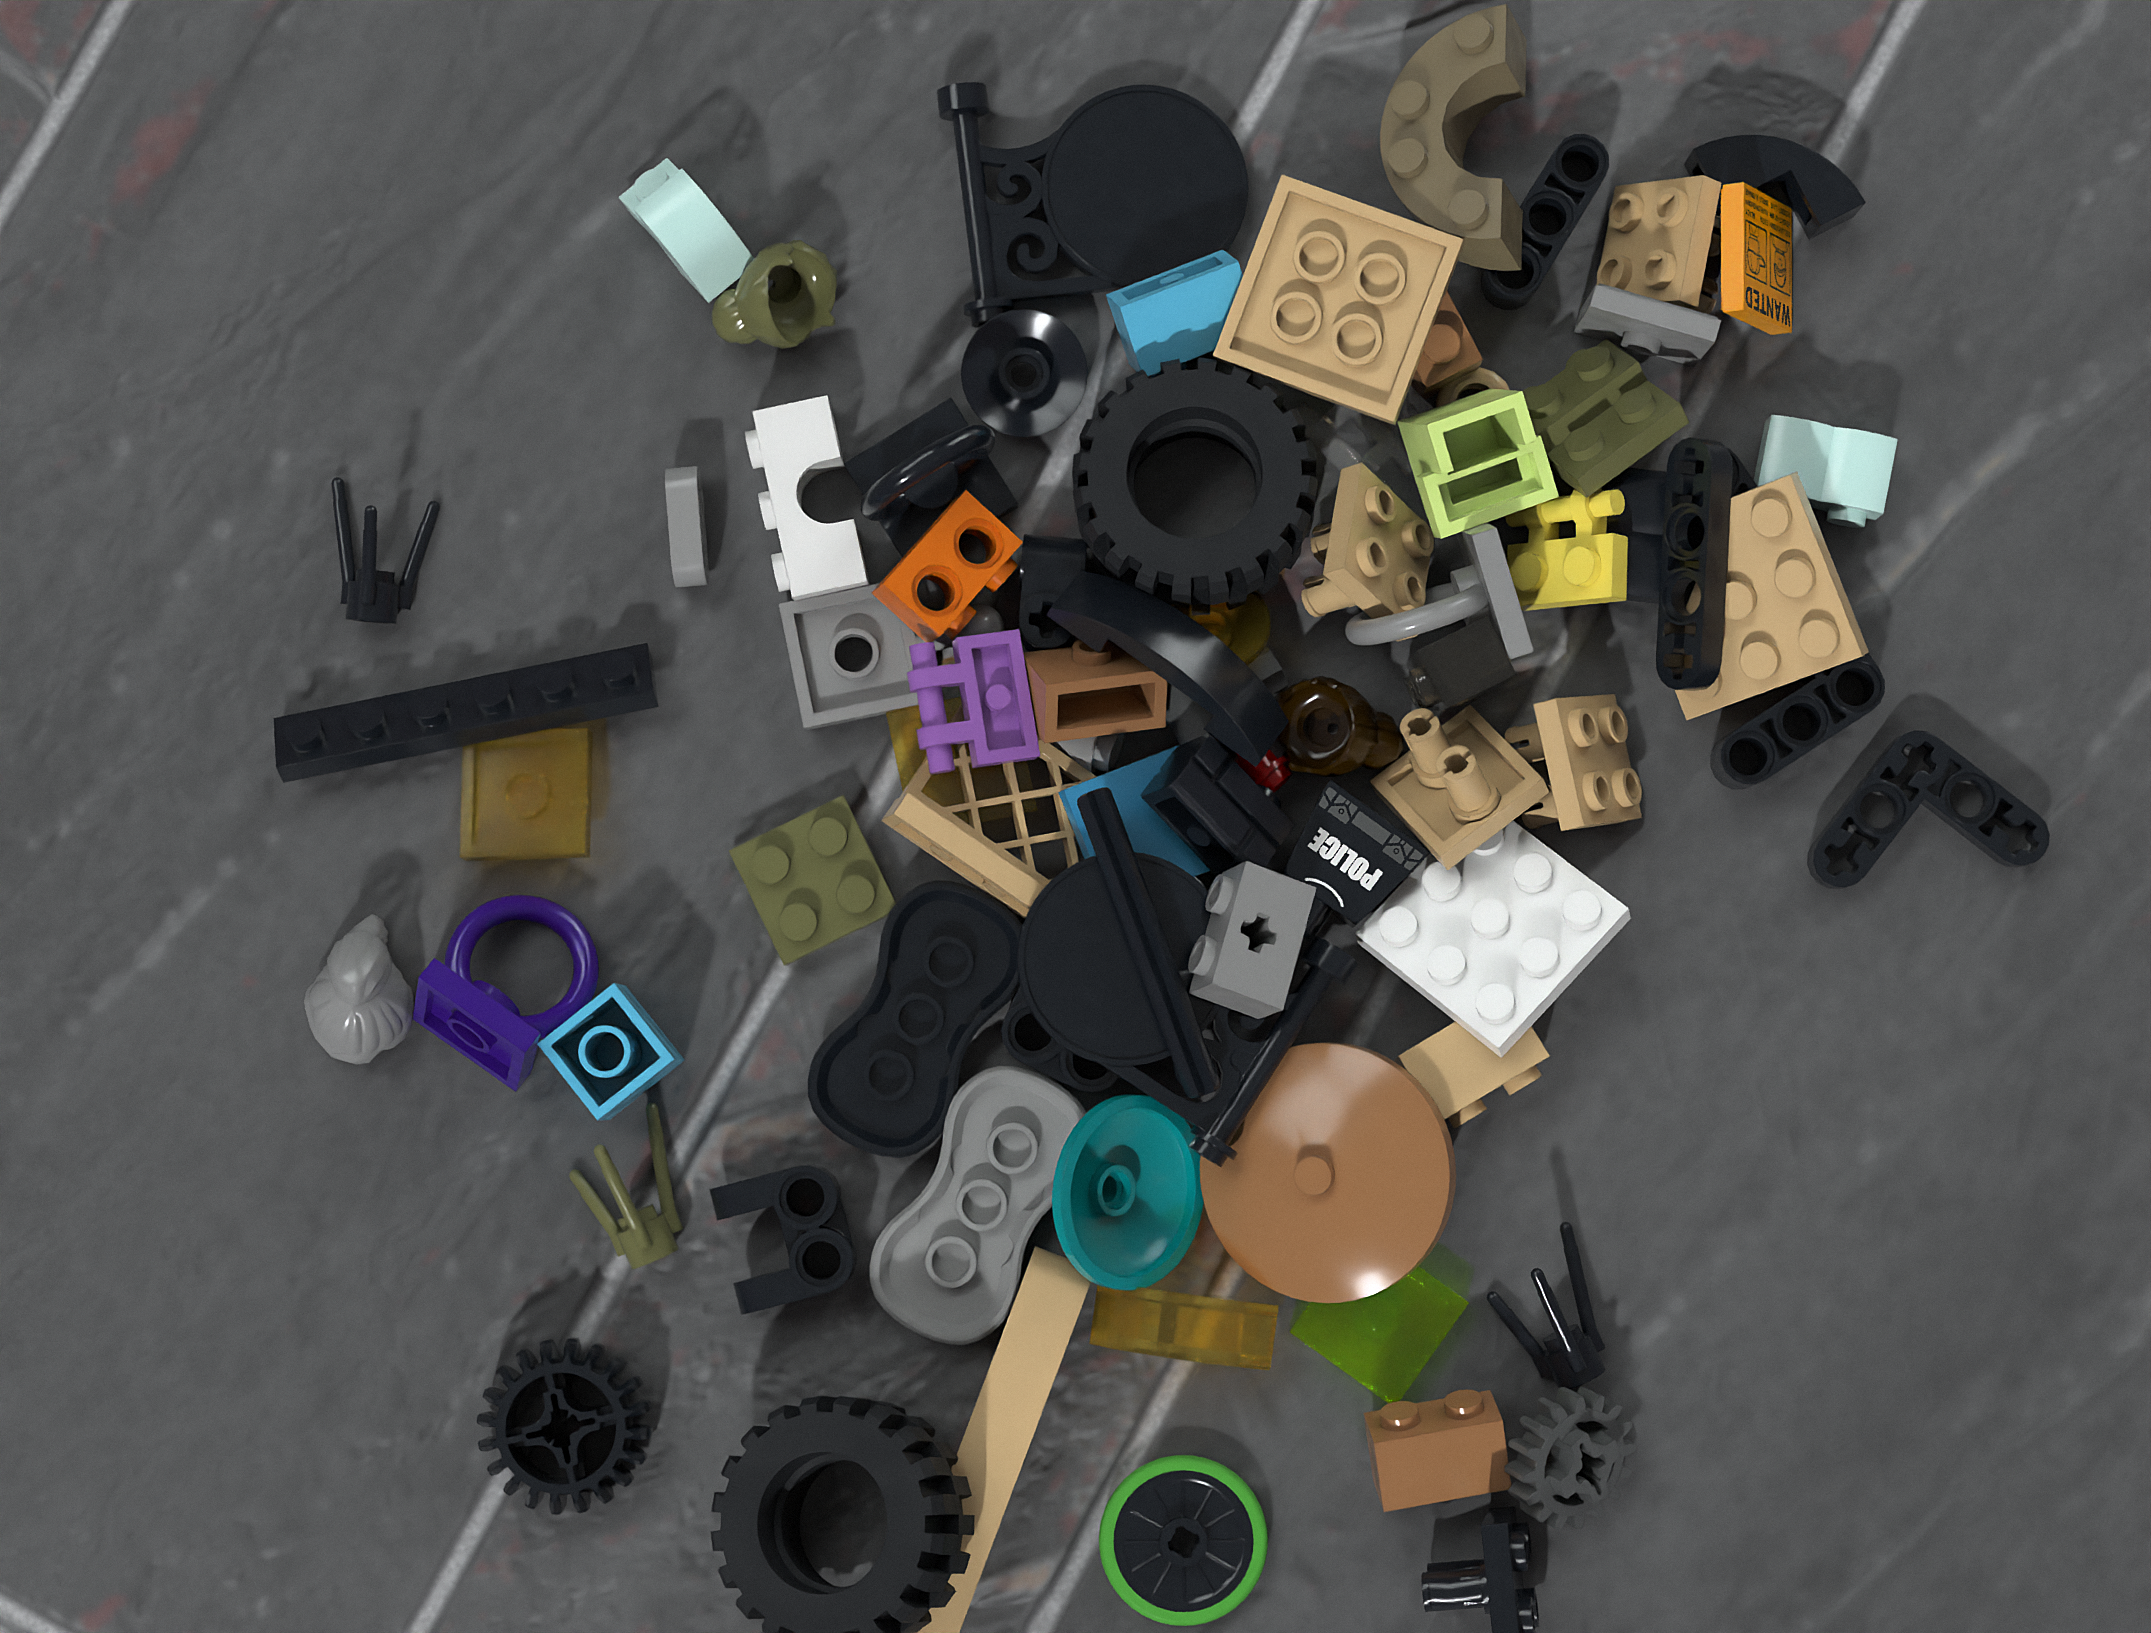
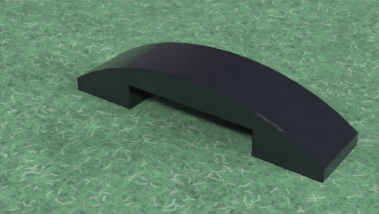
(1178, 651)

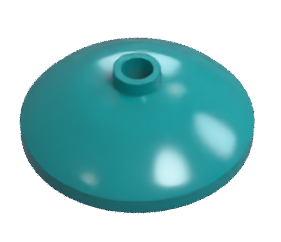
(1127, 1193)

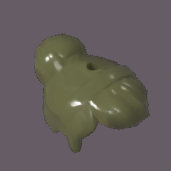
(788, 309)

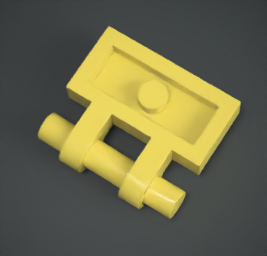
(1575, 569)

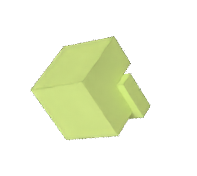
(1477, 460)

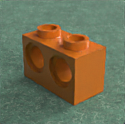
(939, 560)

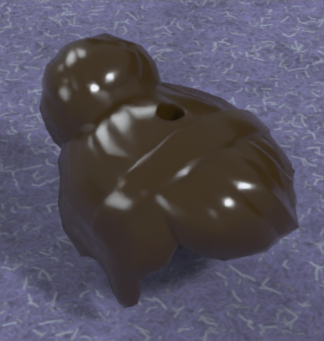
(1362, 737)

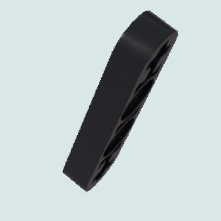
(1704, 565)

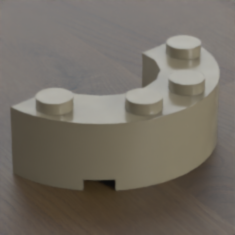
(1427, 125)

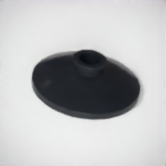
(1029, 339)

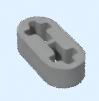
(686, 526)

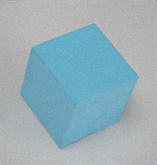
(610, 1052)

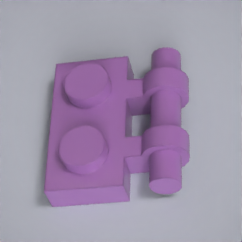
(993, 700)

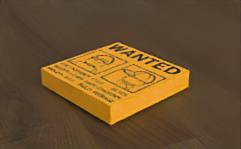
(1756, 258)

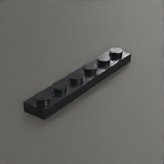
(465, 712)

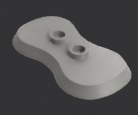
(959, 1247)

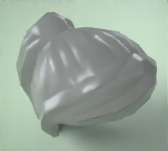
(360, 997)

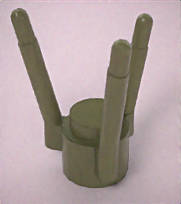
(642, 1232)

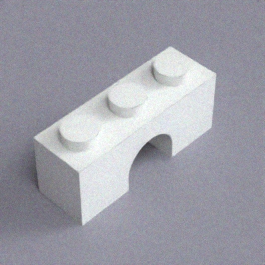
(793, 447)

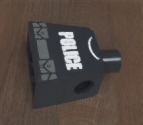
(1349, 858)

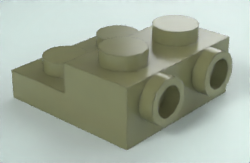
(1600, 416)

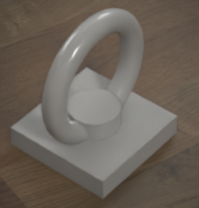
(1474, 592)

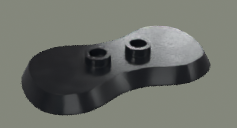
(898, 1058)

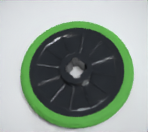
(1160, 1578)

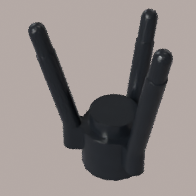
(368, 591)
(1570, 1353)

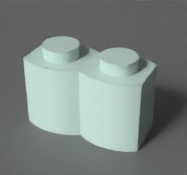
(1838, 466)

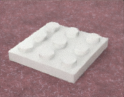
(1494, 933)

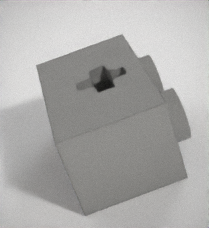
(1274, 920)

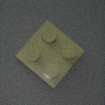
(813, 880)

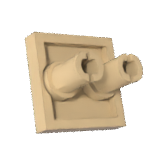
(1662, 240)
(1370, 552)
(1584, 761)
(1456, 783)

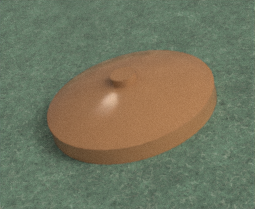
(1334, 1176)

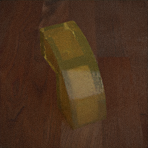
(1185, 1326)

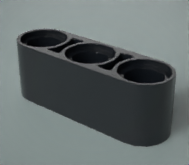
(1562, 198)

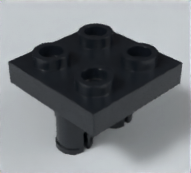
(1492, 1581)

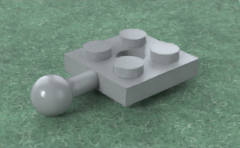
(835, 696)

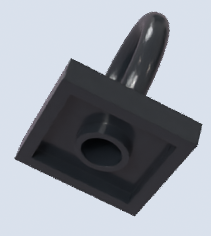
(923, 469)

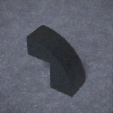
(1811, 183)

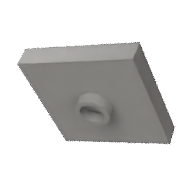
(1647, 325)

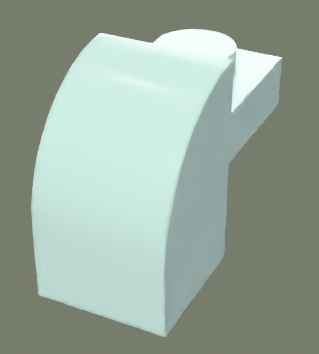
(688, 228)

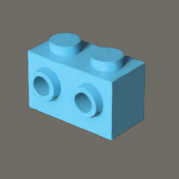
(1176, 312)

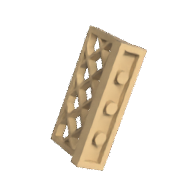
(964, 845)

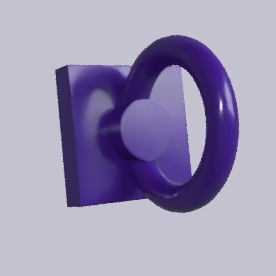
(480, 1017)

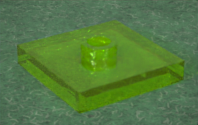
(1385, 1335)

